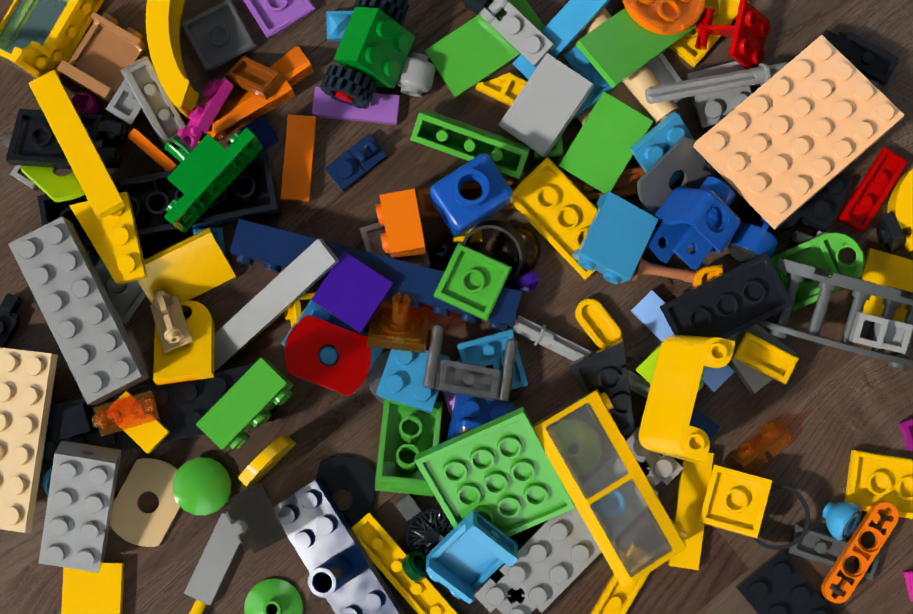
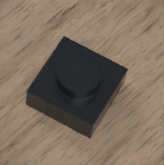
(890, 232)

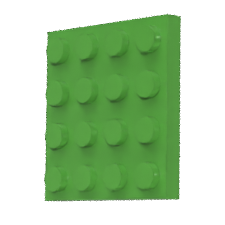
(498, 474)

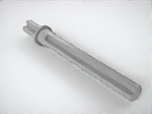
(713, 83)
(569, 349)

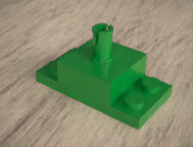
(206, 173)

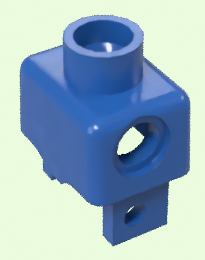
(465, 214)
(695, 221)

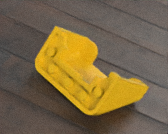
(674, 393)

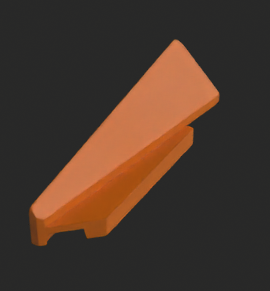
(247, 107)

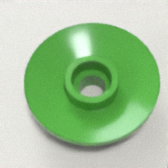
(275, 592)

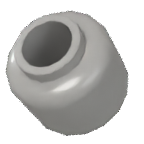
(416, 75)

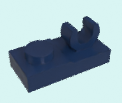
(356, 162)

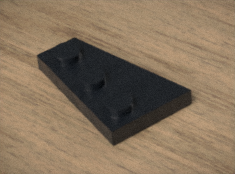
(608, 373)

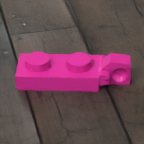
(204, 114)

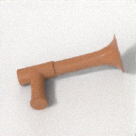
(647, 268)

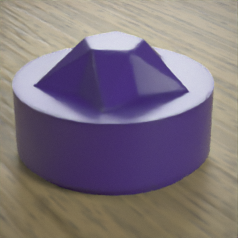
(526, 282)

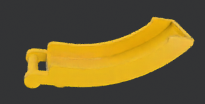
(163, 39)

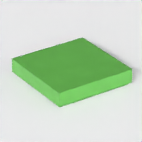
(472, 281)

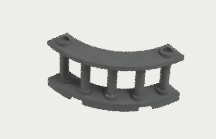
(861, 291)

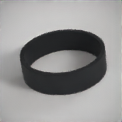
(510, 231)
(807, 512)

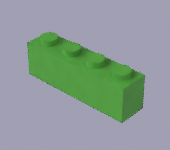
(469, 142)

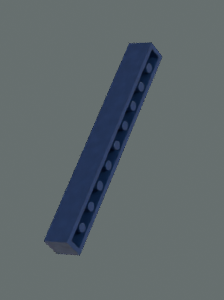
(280, 248)

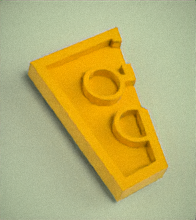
(115, 240)

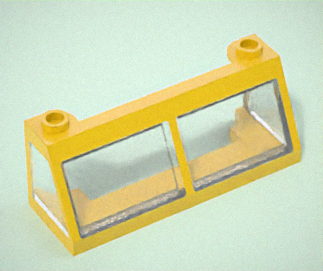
(609, 488)

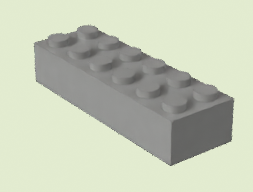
(78, 311)

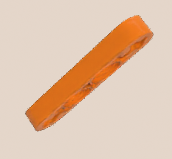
(864, 555)

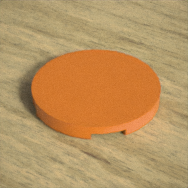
(665, 16)

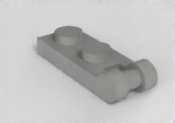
(518, 31)

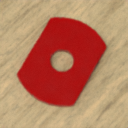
(303, 362)

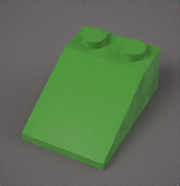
(402, 436)

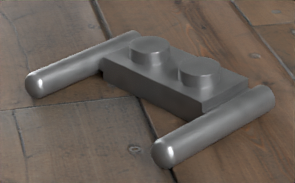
(468, 378)

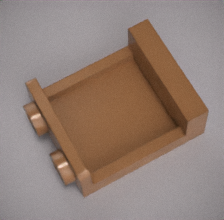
(102, 56)

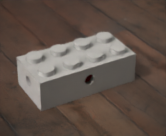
(79, 506)

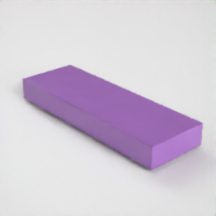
(381, 110)

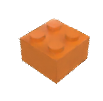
(402, 224)

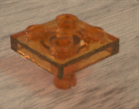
(399, 326)

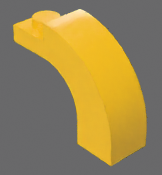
(901, 205)

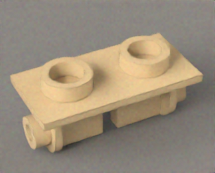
(170, 321)

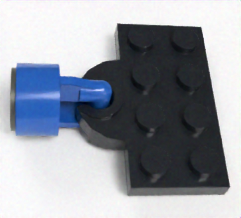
(755, 238)

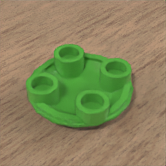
(201, 486)

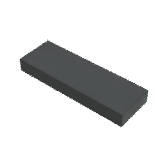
(826, 550)

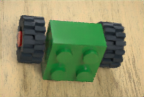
(371, 50)

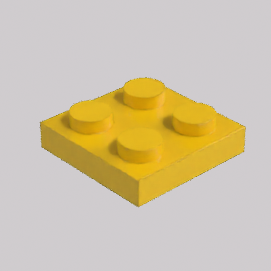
(735, 501)

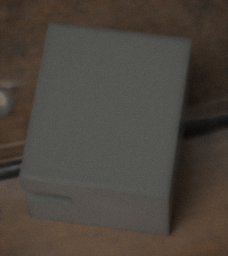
(408, 507)

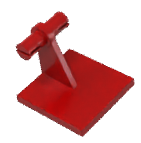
(747, 34)

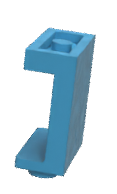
(615, 238)
(470, 556)

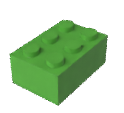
(246, 405)

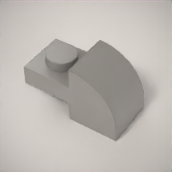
(881, 332)

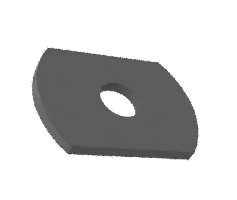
(654, 184)

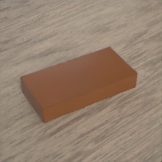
(255, 77)

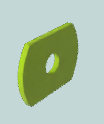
(56, 187)

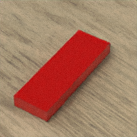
(872, 190)

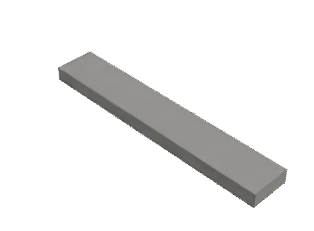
(272, 301)

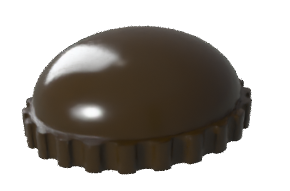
(507, 252)

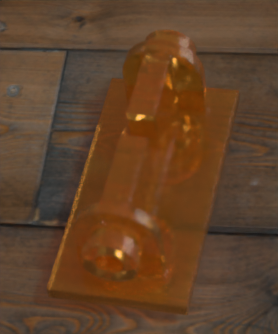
(125, 413)
(751, 454)

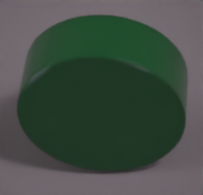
(415, 565)

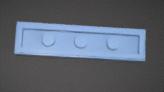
(650, 314)

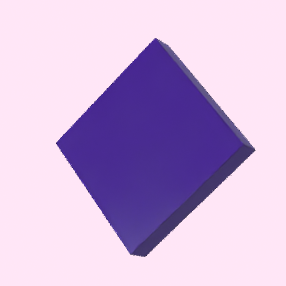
(352, 292)

